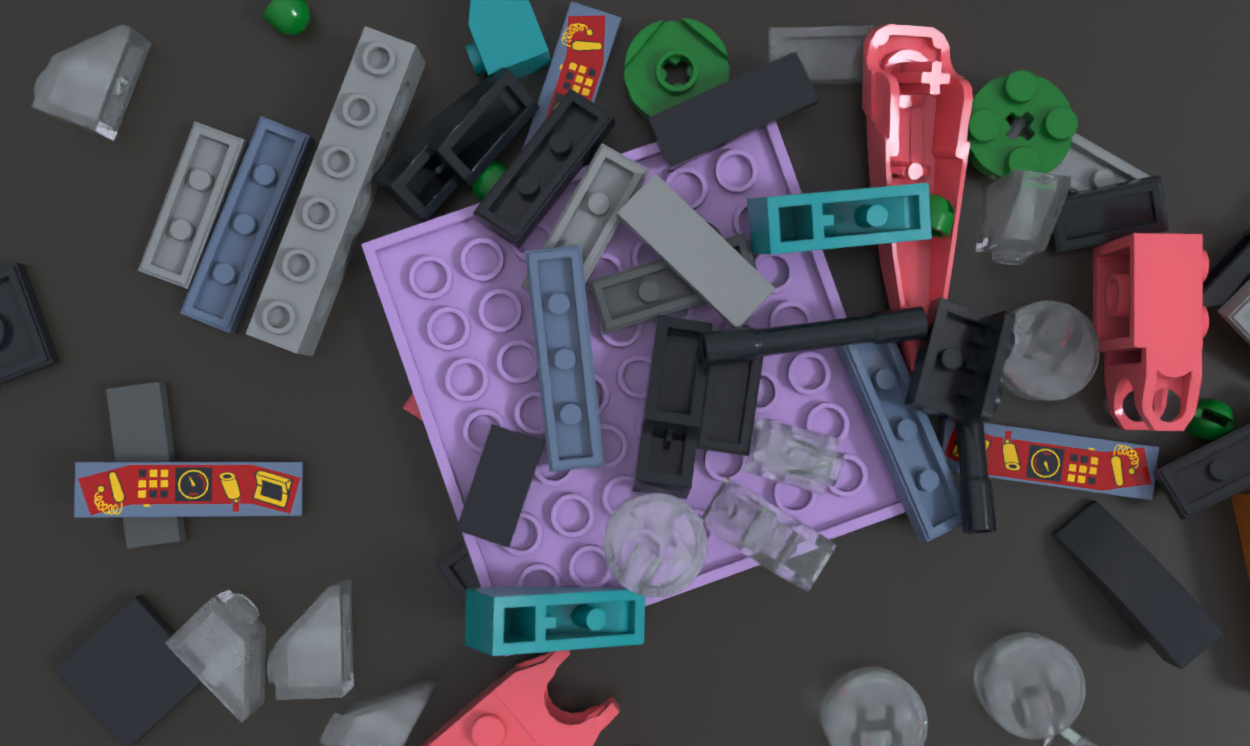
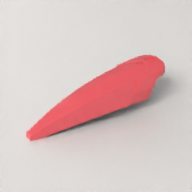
(916, 135)

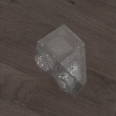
(794, 456)
(767, 534)

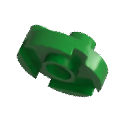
(672, 43)
(1048, 120)

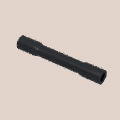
(752, 343)
(975, 484)

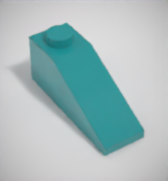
(506, 38)
(839, 218)
(552, 618)

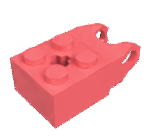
(1151, 324)
(521, 713)

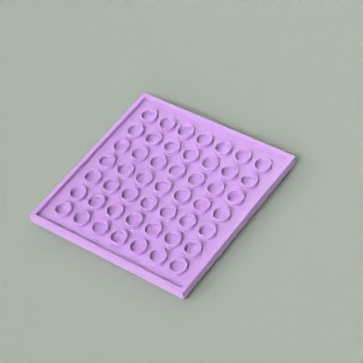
(473, 364)

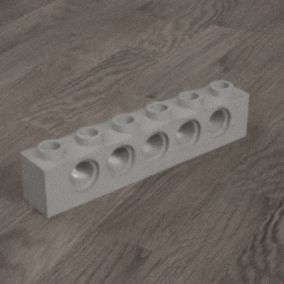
(337, 193)

